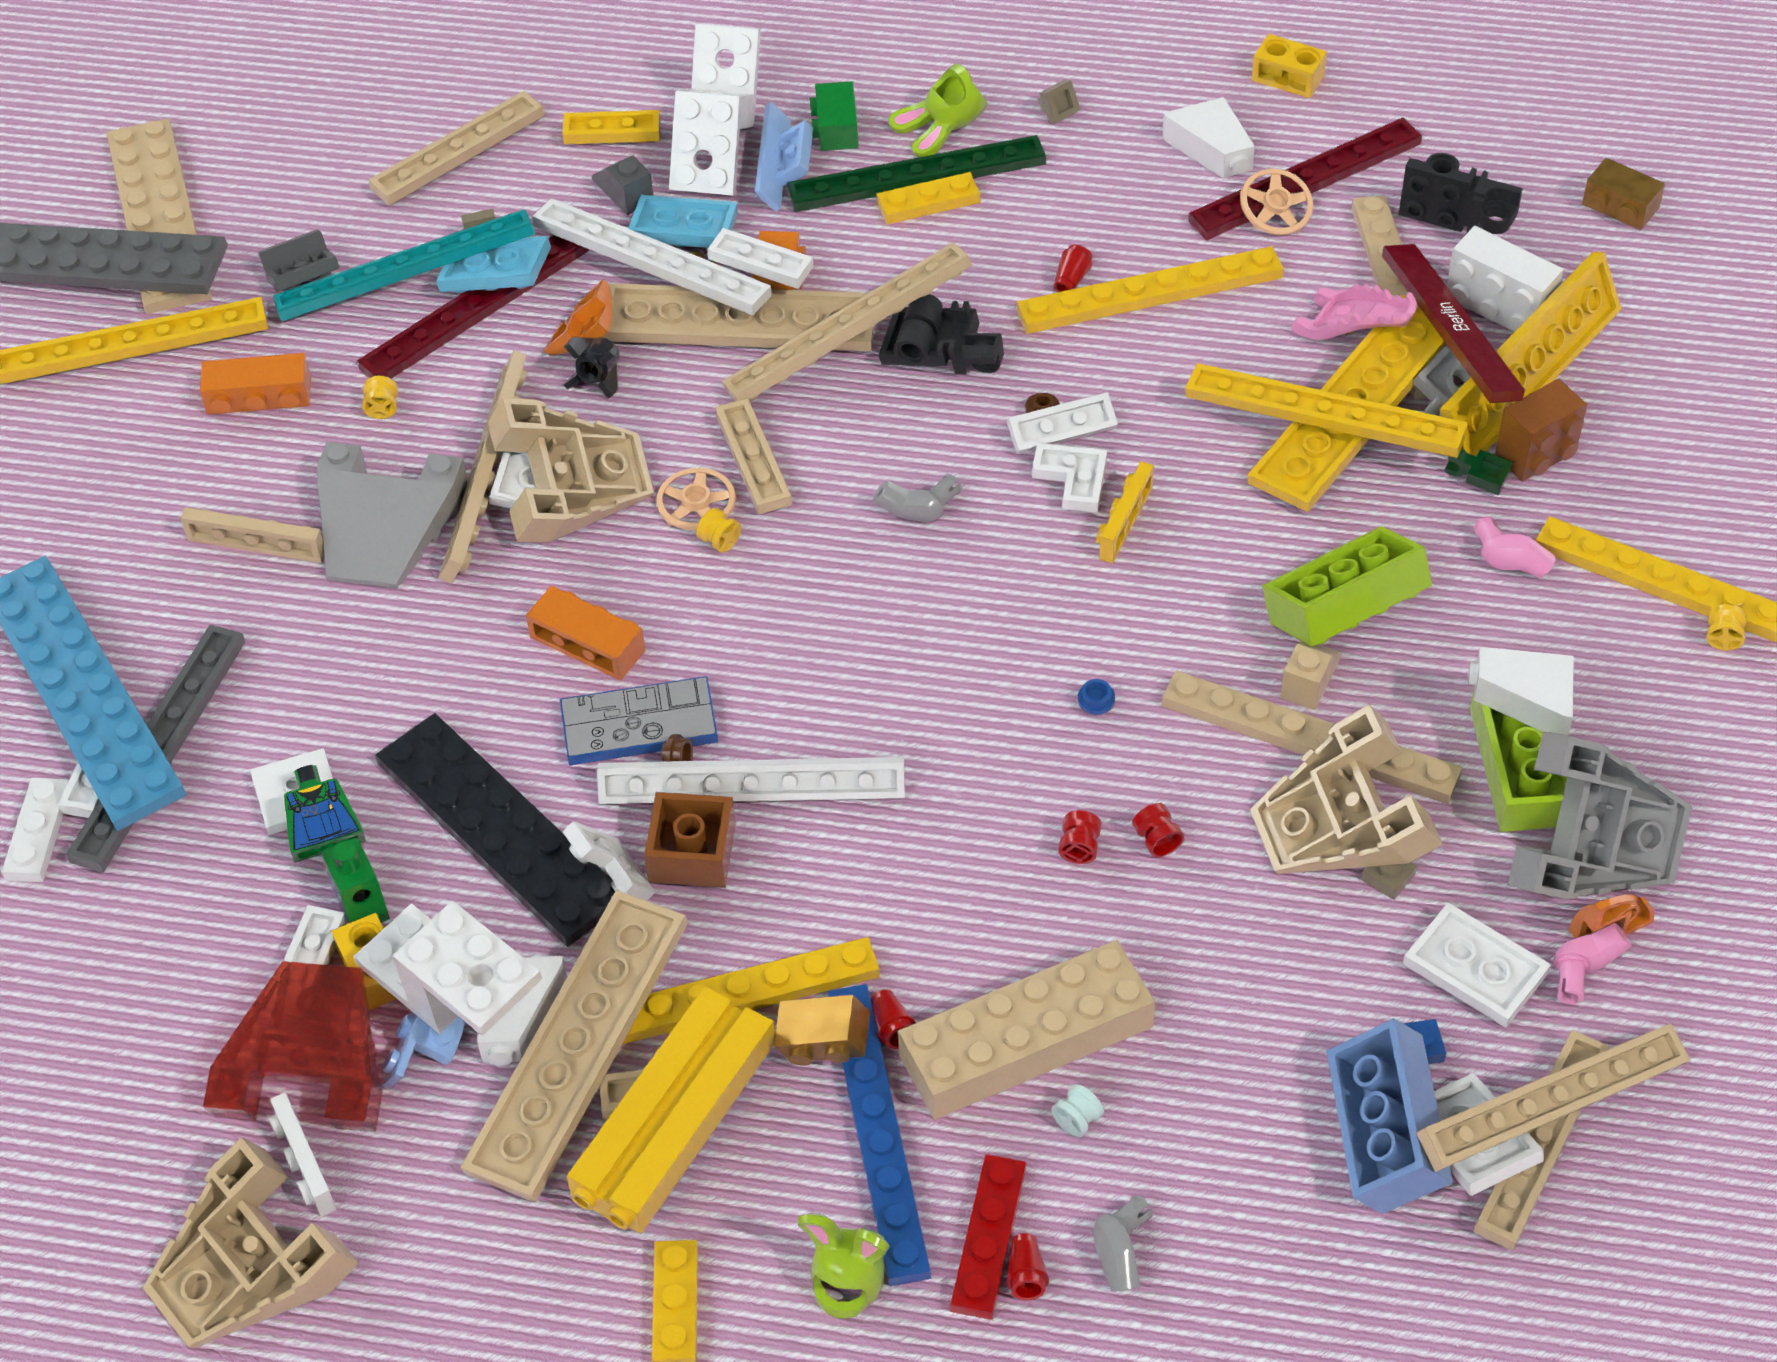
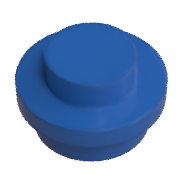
(1096, 697)

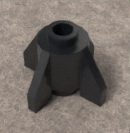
(594, 363)

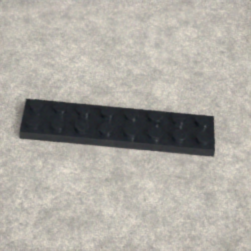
(498, 827)

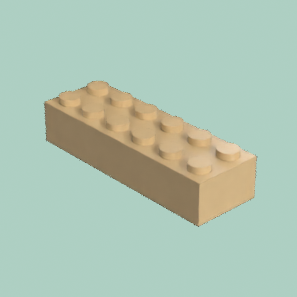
(1026, 1029)

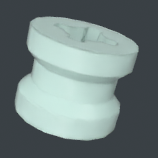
(1077, 1110)

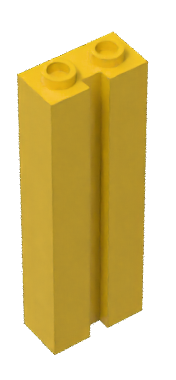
(670, 1110)

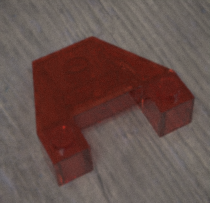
(305, 1029)

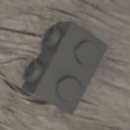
(298, 261)

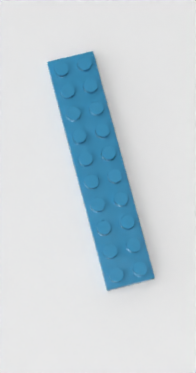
(85, 695)

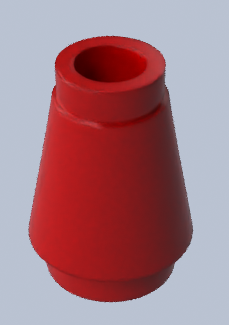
(1072, 268)
(890, 1017)
(1026, 1269)

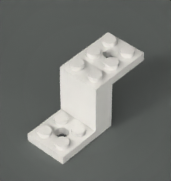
(714, 109)
(448, 968)

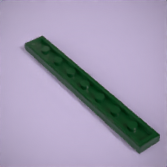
(869, 181)

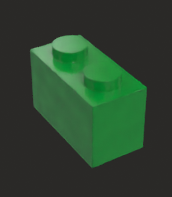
(835, 115)

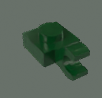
(1482, 471)

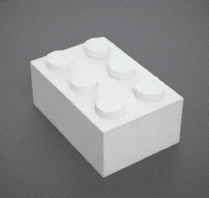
(1500, 278)

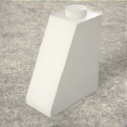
(1211, 137)
(1526, 686)
(515, 1030)

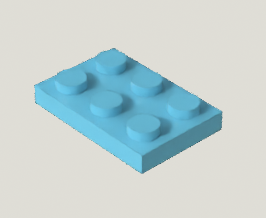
(683, 220)
(502, 267)

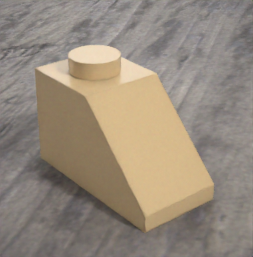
(1308, 674)

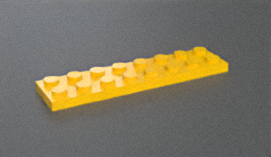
(1541, 347)
(1378, 370)

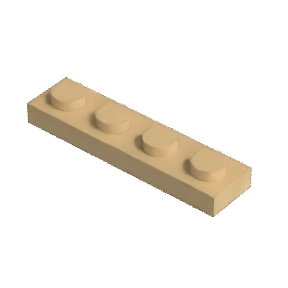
(753, 456)
(253, 534)

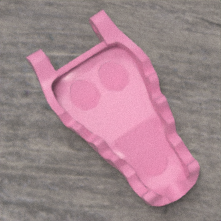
(1354, 310)

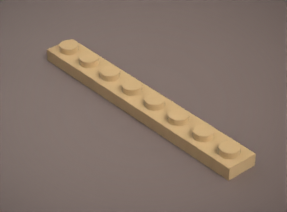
(1376, 231)
(847, 323)
(481, 477)
(1300, 733)
(1552, 1097)

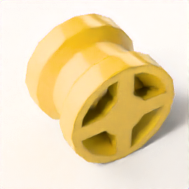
(379, 397)
(718, 530)
(1726, 627)

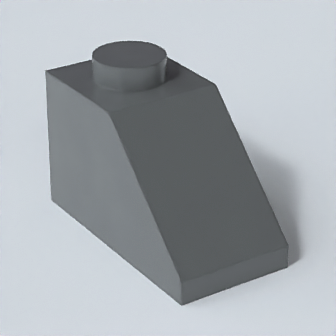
(625, 182)

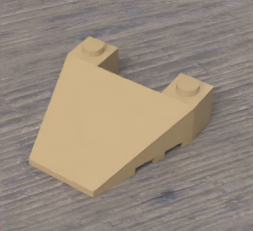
(576, 465)
(1331, 811)
(233, 1263)

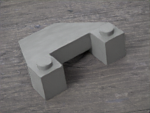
(380, 522)
(1610, 828)

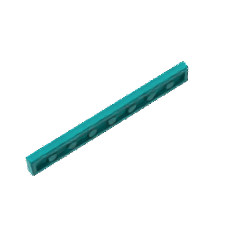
(403, 265)

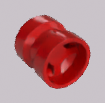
(1156, 826)
(1080, 837)

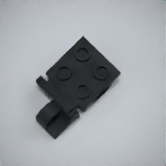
(1455, 199)
(933, 335)

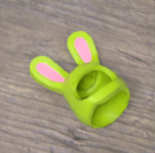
(950, 103)
(844, 1260)

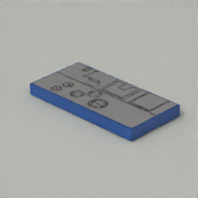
(637, 719)

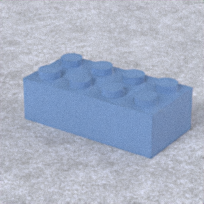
(1381, 1104)

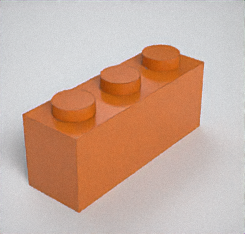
(255, 383)
(586, 632)

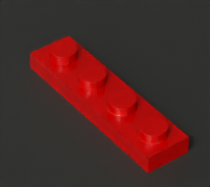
(988, 1237)

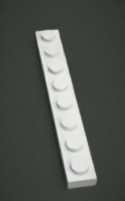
(652, 256)
(754, 779)

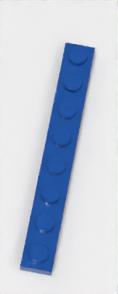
(884, 1156)

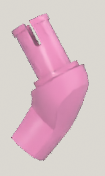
(1512, 550)
(1586, 956)

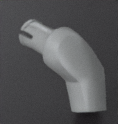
(917, 504)
(1115, 1246)

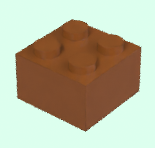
(1541, 429)
(690, 839)

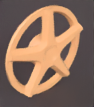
(1276, 201)
(694, 497)

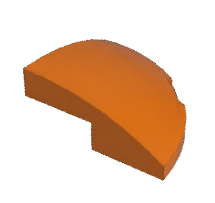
(588, 320)
(1625, 910)

